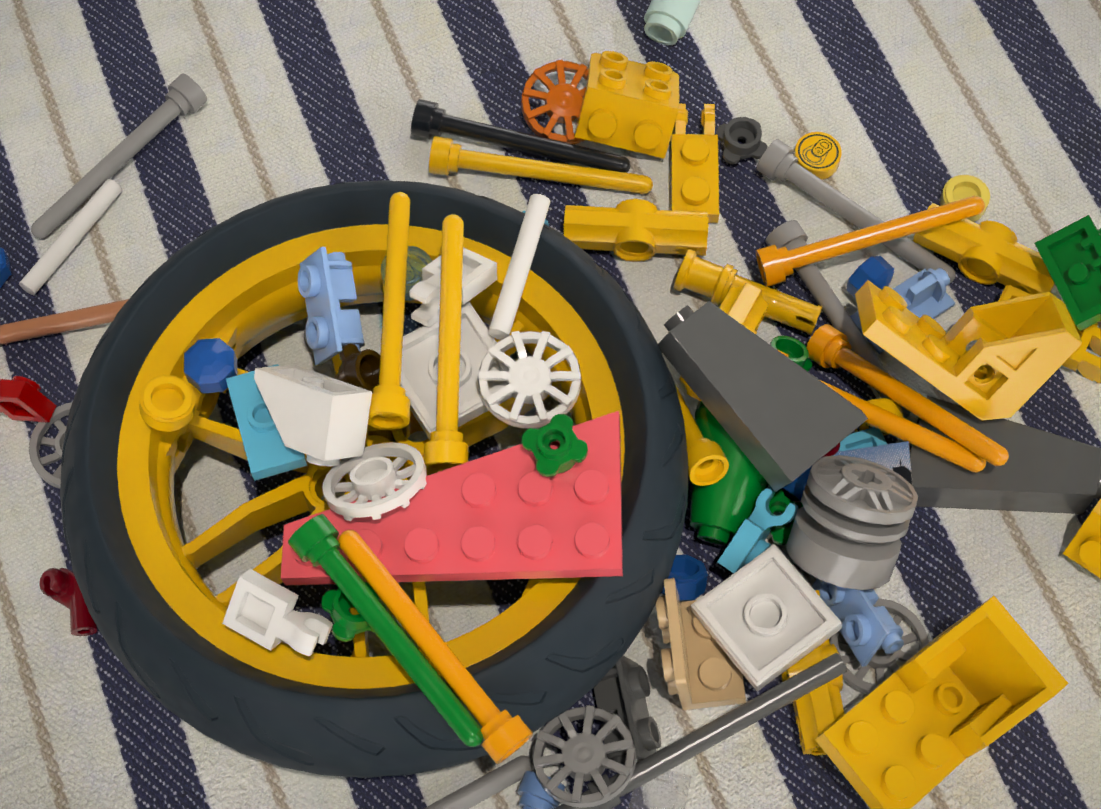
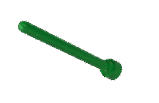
(318, 543)

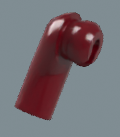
(63, 588)

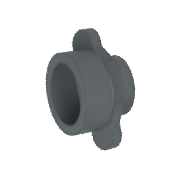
(741, 129)

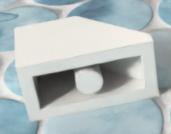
(316, 412)

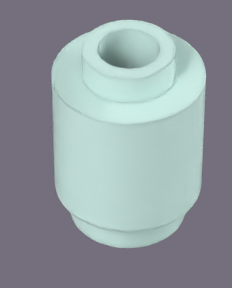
(669, 19)

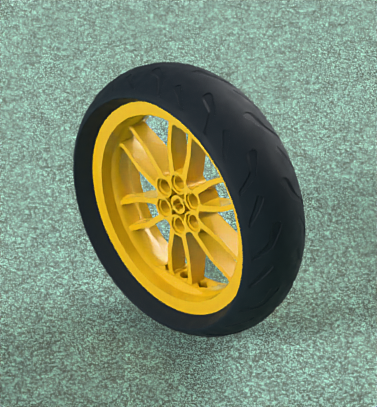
(359, 710)

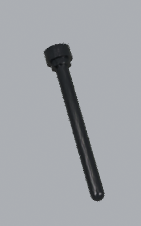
(432, 120)

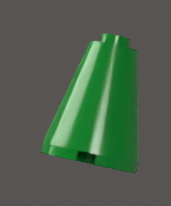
(723, 506)

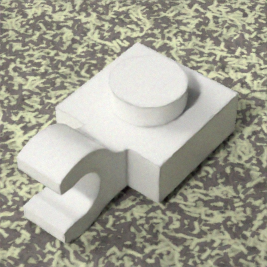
(476, 276)
(266, 615)

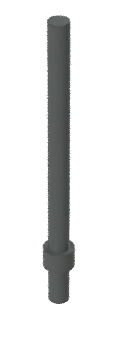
(723, 727)

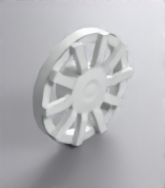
(529, 378)
(373, 478)

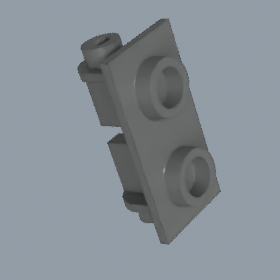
(625, 692)

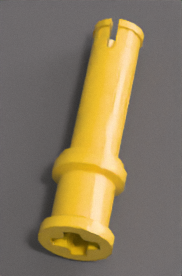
(716, 282)

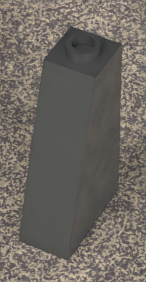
(757, 394)
(1040, 474)

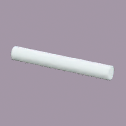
(70, 237)
(519, 266)

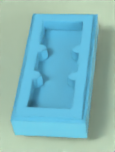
(258, 431)

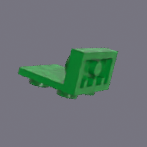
(1075, 267)

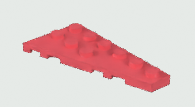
(496, 520)

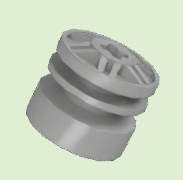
(851, 522)

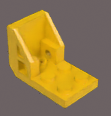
(1015, 352)
(941, 708)

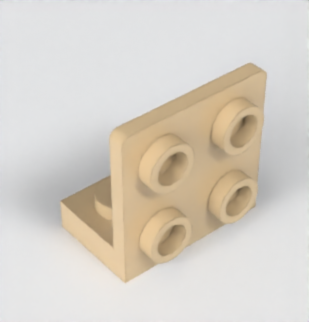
(695, 662)

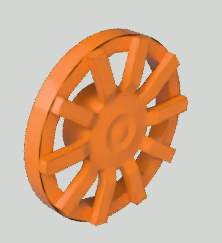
(561, 102)

